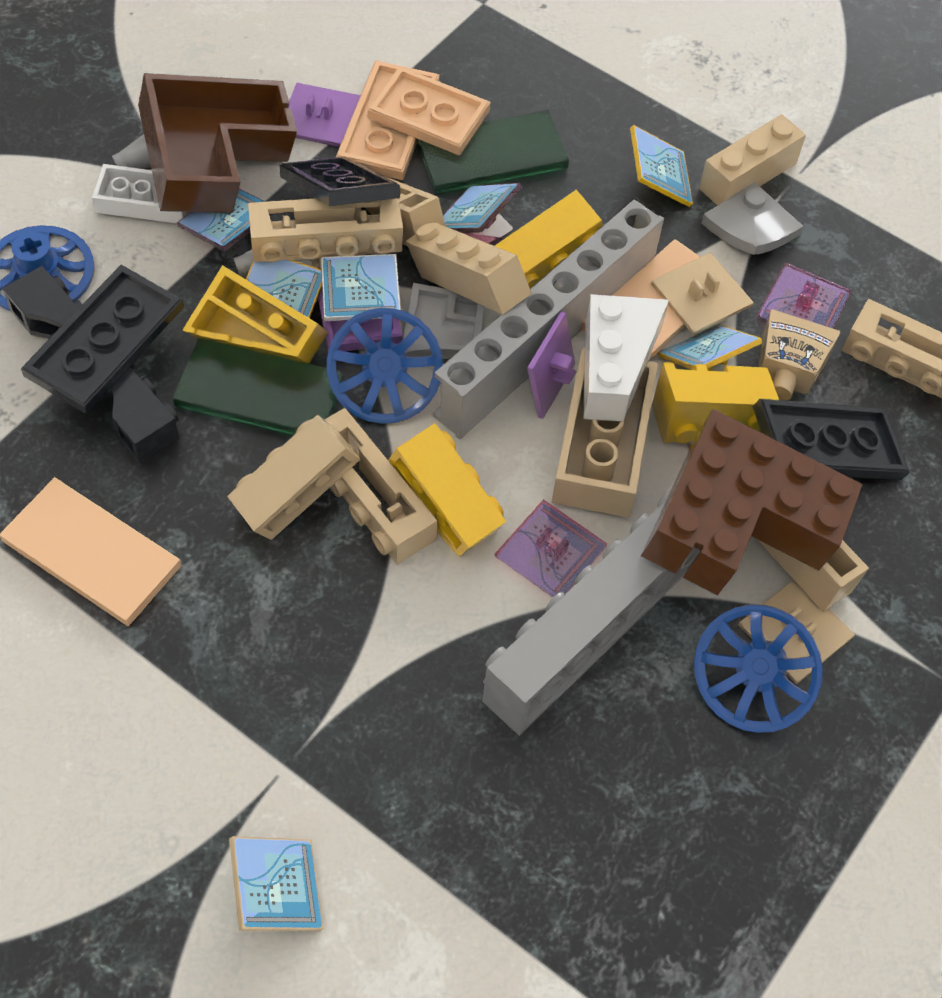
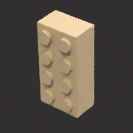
(603, 457)

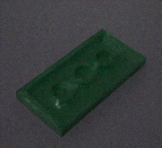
(498, 153)
(254, 387)

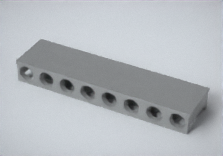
(502, 361)

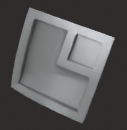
(752, 221)
(448, 315)

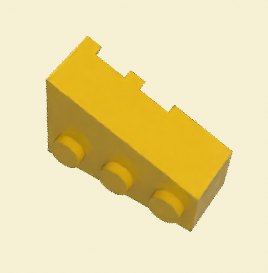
(552, 236)
(252, 319)
(688, 396)
(448, 489)

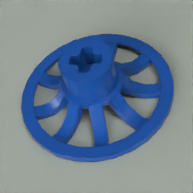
(33, 249)
(384, 365)
(759, 667)

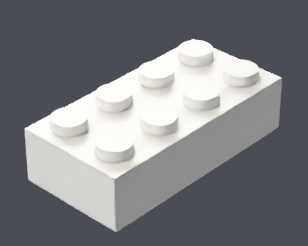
(130, 194)

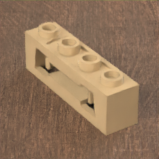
(323, 230)
(909, 356)
(409, 521)

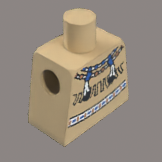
(795, 352)

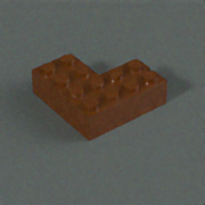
(202, 126)
(744, 487)

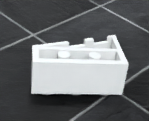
(617, 348)

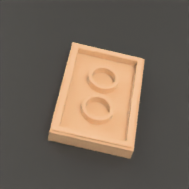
(429, 110)

